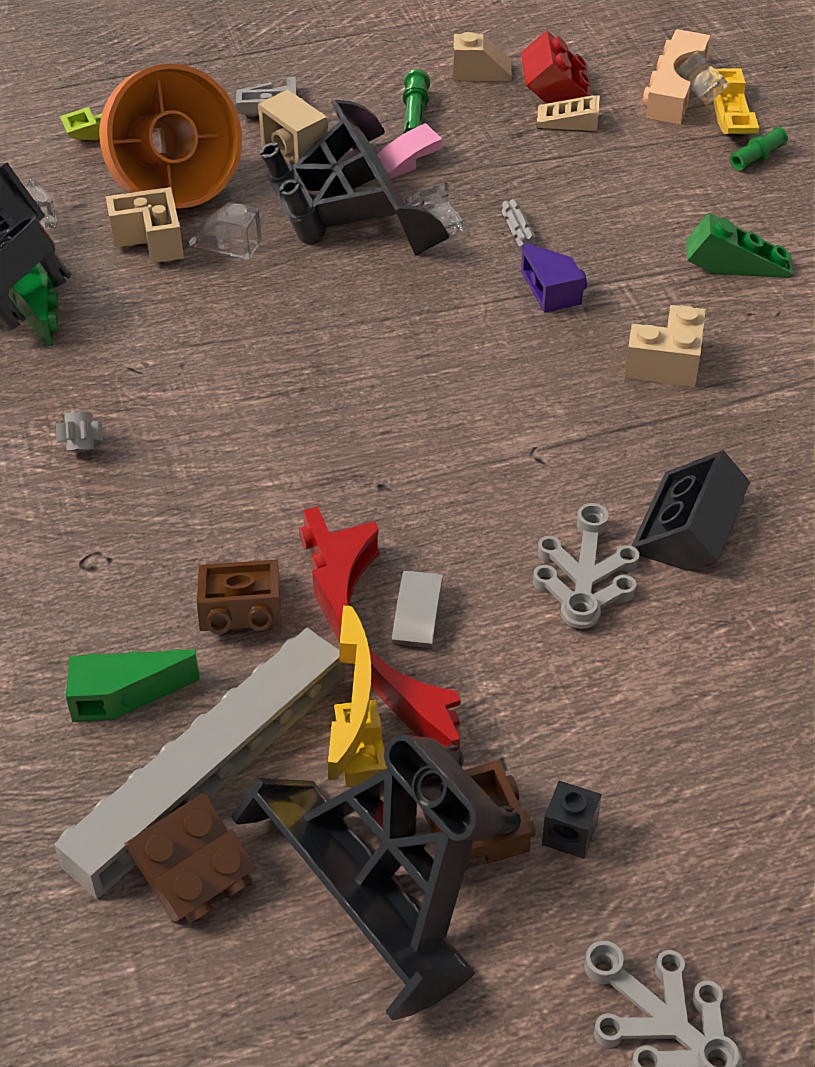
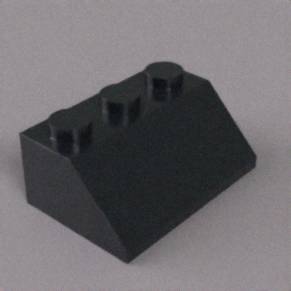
(692, 513)

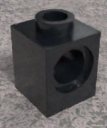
(571, 819)

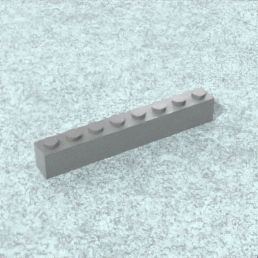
(201, 758)

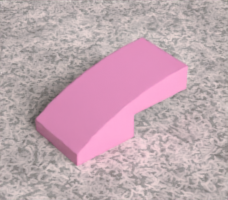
(402, 153)

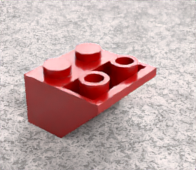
(554, 70)

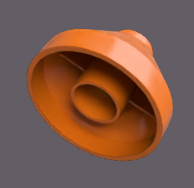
(195, 127)

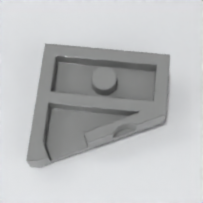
(248, 98)

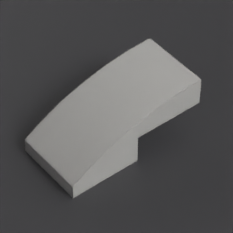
(417, 609)

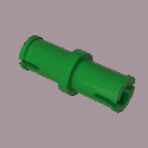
(758, 148)

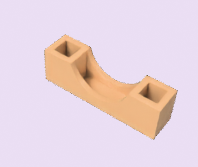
(668, 92)

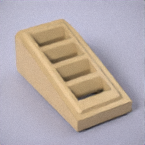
(570, 114)

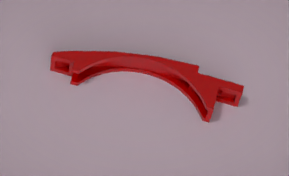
(337, 566)

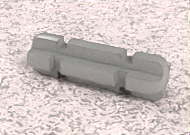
(518, 223)

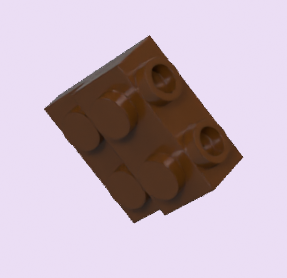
(238, 596)
(502, 792)
(191, 859)

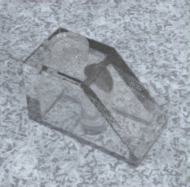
(230, 231)

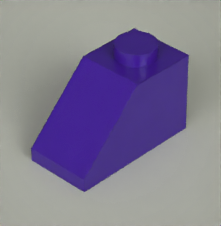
(552, 278)

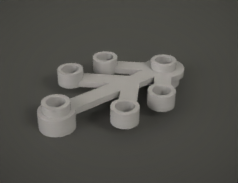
(581, 607)
(665, 1019)

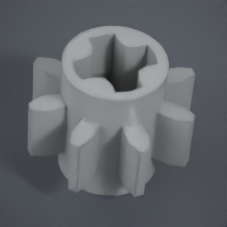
(79, 431)

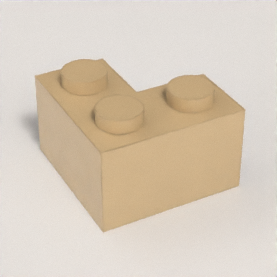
(147, 219)
(667, 353)

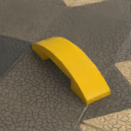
(732, 107)
(347, 736)

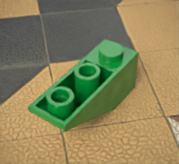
(730, 250)
(37, 300)
(122, 682)

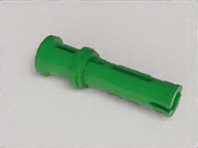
(415, 98)

